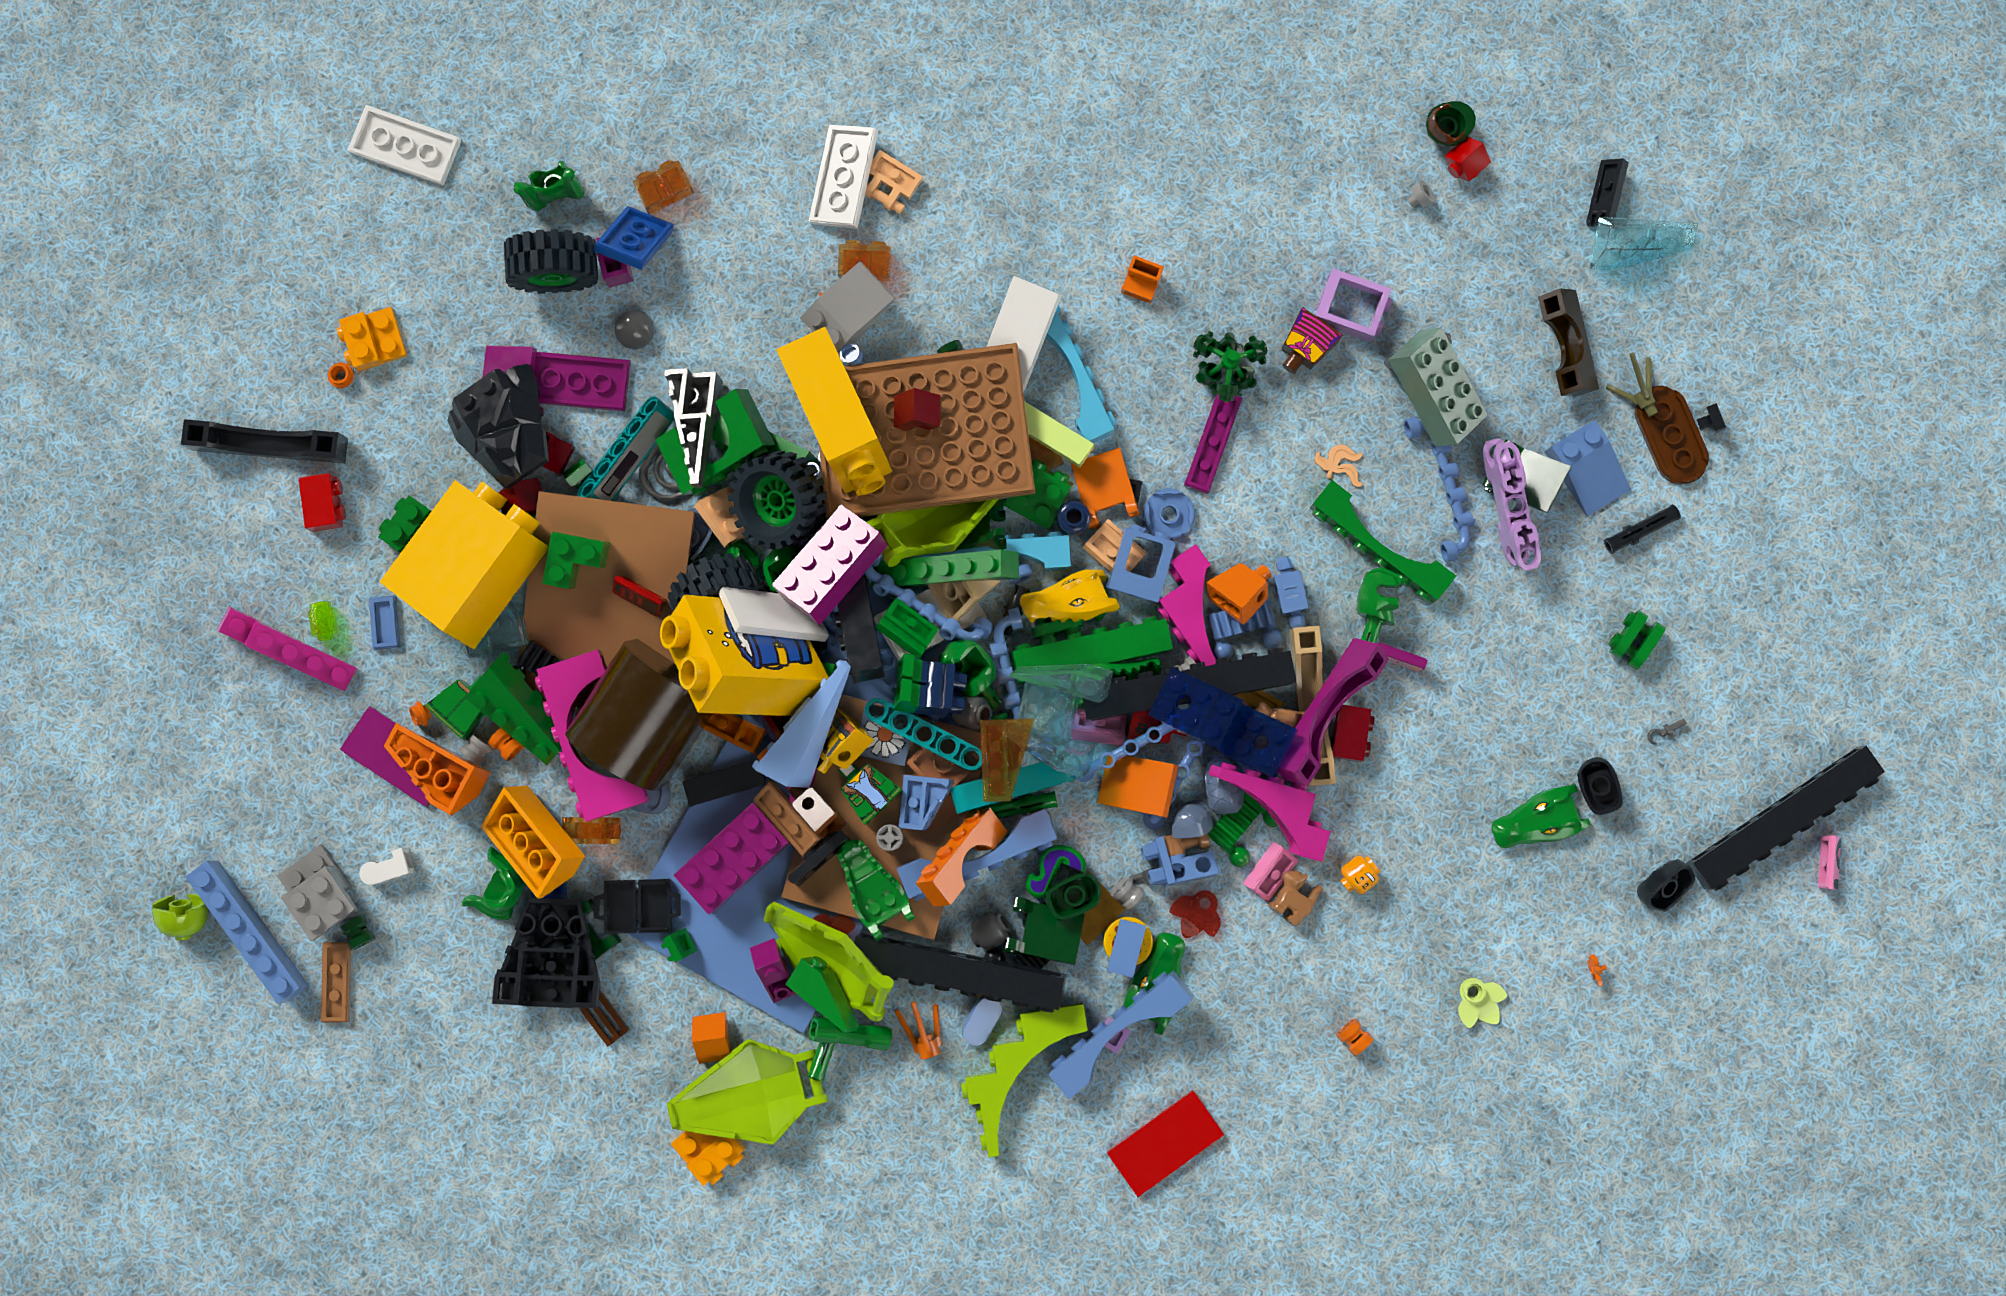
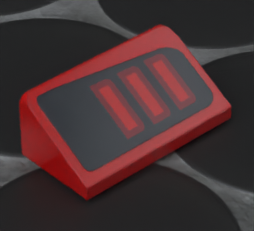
(638, 595)

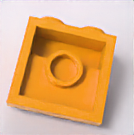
(371, 339)
(708, 1154)

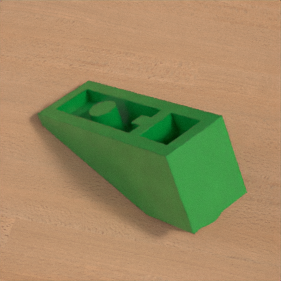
(821, 989)

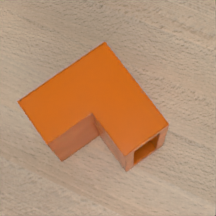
(1142, 279)
(710, 1037)

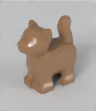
(1285, 715)
(1290, 898)

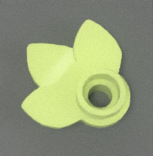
(1482, 1005)

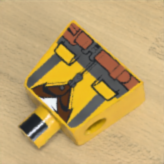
(843, 743)

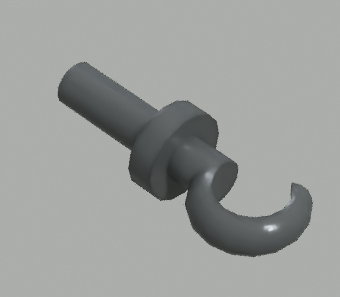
(1667, 730)

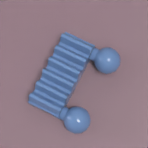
(1226, 626)

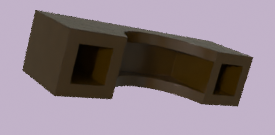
(1563, 314)

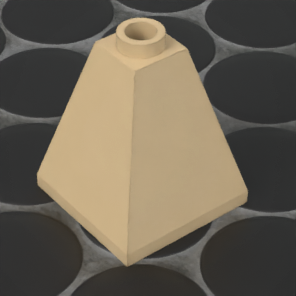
(960, 597)

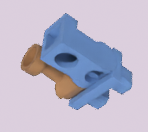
(1173, 863)

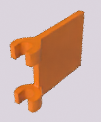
(1105, 484)

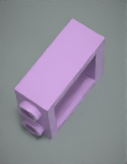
(1347, 326)

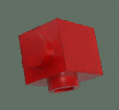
(1467, 159)

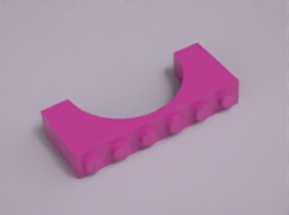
(563, 688)

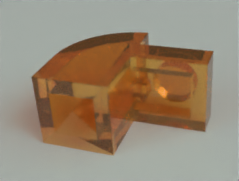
(599, 831)

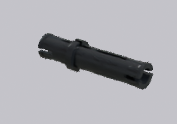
(1617, 542)

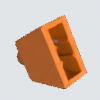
(1240, 590)

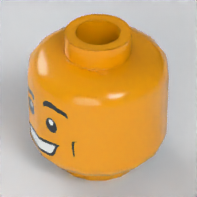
(1360, 874)

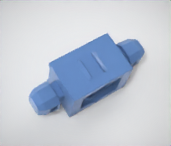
(1290, 592)

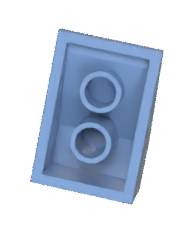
(1594, 471)

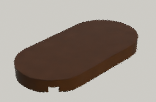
(1673, 437)

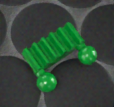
(1233, 825)

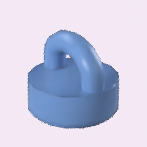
(1025, 572)

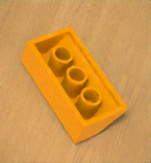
(532, 840)

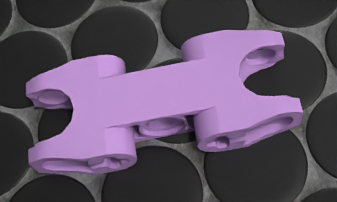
(1508, 482)

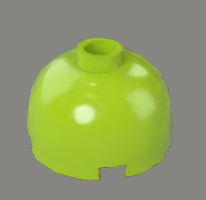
(178, 917)

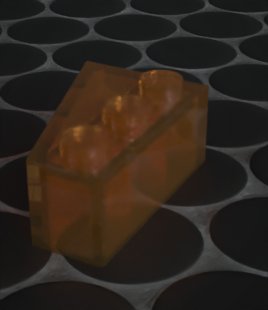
(1003, 754)

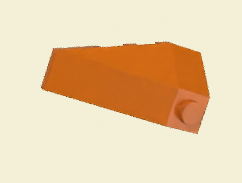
(440, 773)

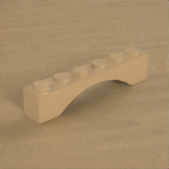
(1307, 663)

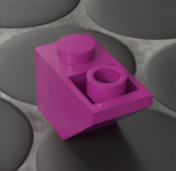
(614, 271)
(772, 969)

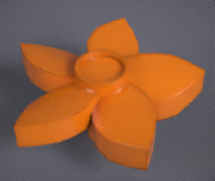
(1595, 969)

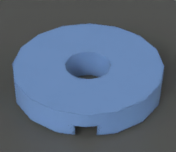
(1176, 500)

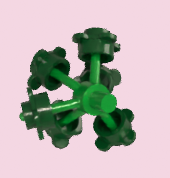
(1230, 354)

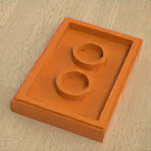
(1138, 785)

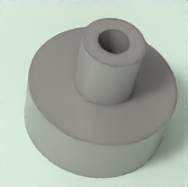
(1421, 195)

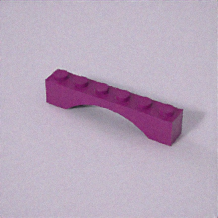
(1355, 669)

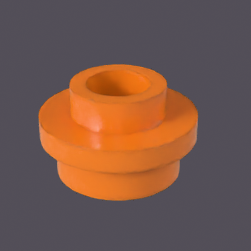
(335, 370)
(420, 714)

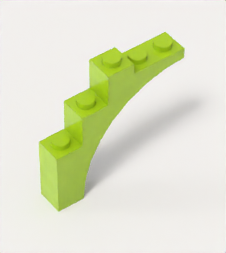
(1009, 1058)

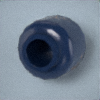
(1073, 518)

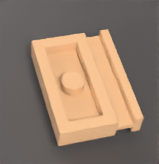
(1105, 546)

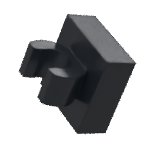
(1713, 419)

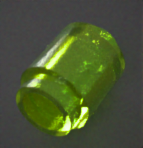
(322, 620)

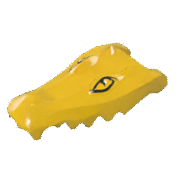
(1072, 598)

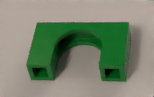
(747, 440)

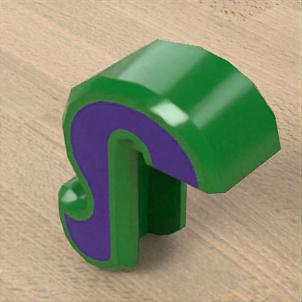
(1048, 866)

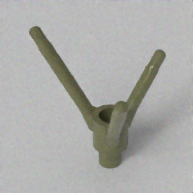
(1645, 396)

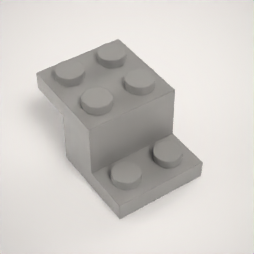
(316, 893)

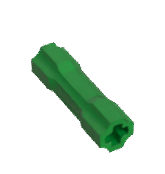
(866, 1035)

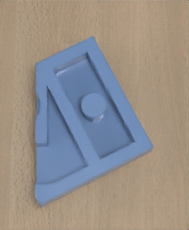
(922, 800)

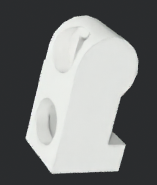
(388, 870)

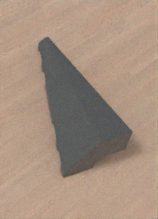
(695, 416)

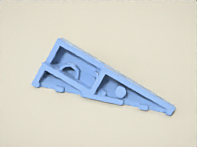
(798, 749)

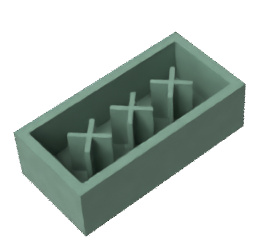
(1438, 387)

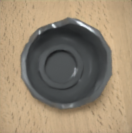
(634, 329)

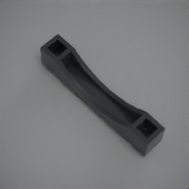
(297, 445)

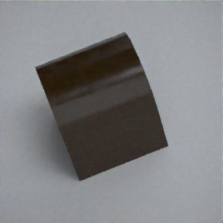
(638, 718)

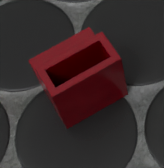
(916, 409)
(558, 453)
(523, 495)

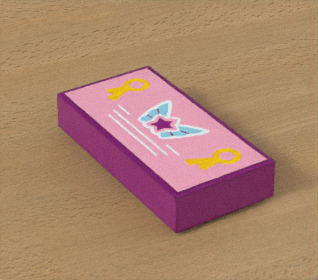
(1404, 658)

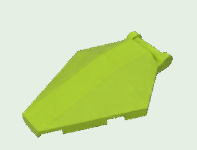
(928, 529)
(856, 974)
(747, 1095)

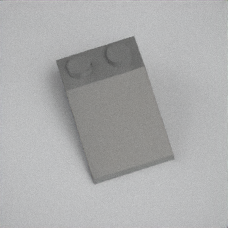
(849, 306)

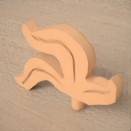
(1331, 464)

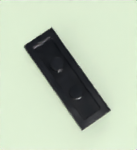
(722, 783)

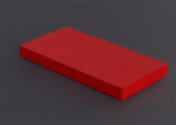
(1165, 1143)

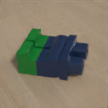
(928, 687)

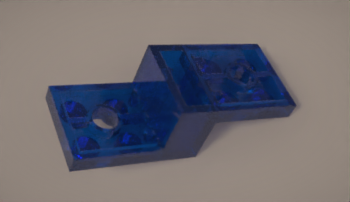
(1223, 722)

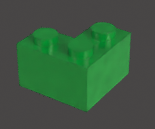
(566, 555)

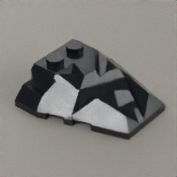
(502, 423)
(549, 959)

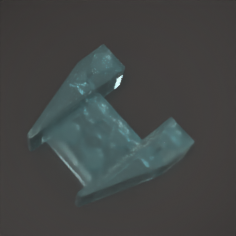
(1053, 698)

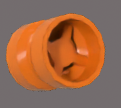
(505, 744)
(1354, 1037)

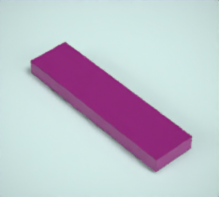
(1212, 444)

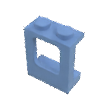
(1134, 584)

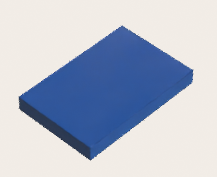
(634, 237)

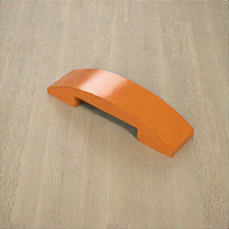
(736, 731)

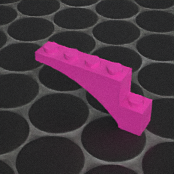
(1185, 604)
(285, 648)
(1285, 804)

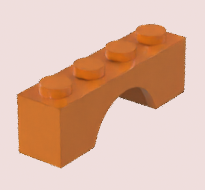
(943, 877)

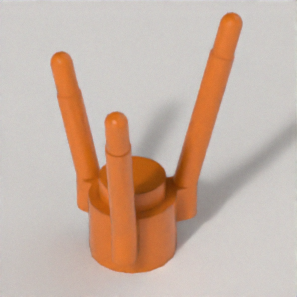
(927, 1044)

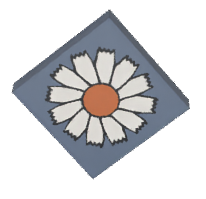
(886, 744)

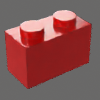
(321, 502)

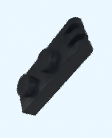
(1607, 190)
(818, 858)

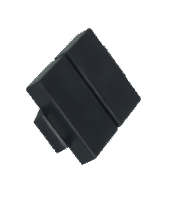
(626, 907)

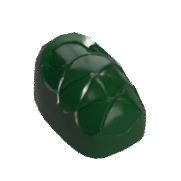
(1073, 896)

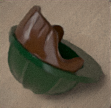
(1450, 123)

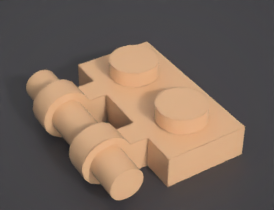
(895, 176)

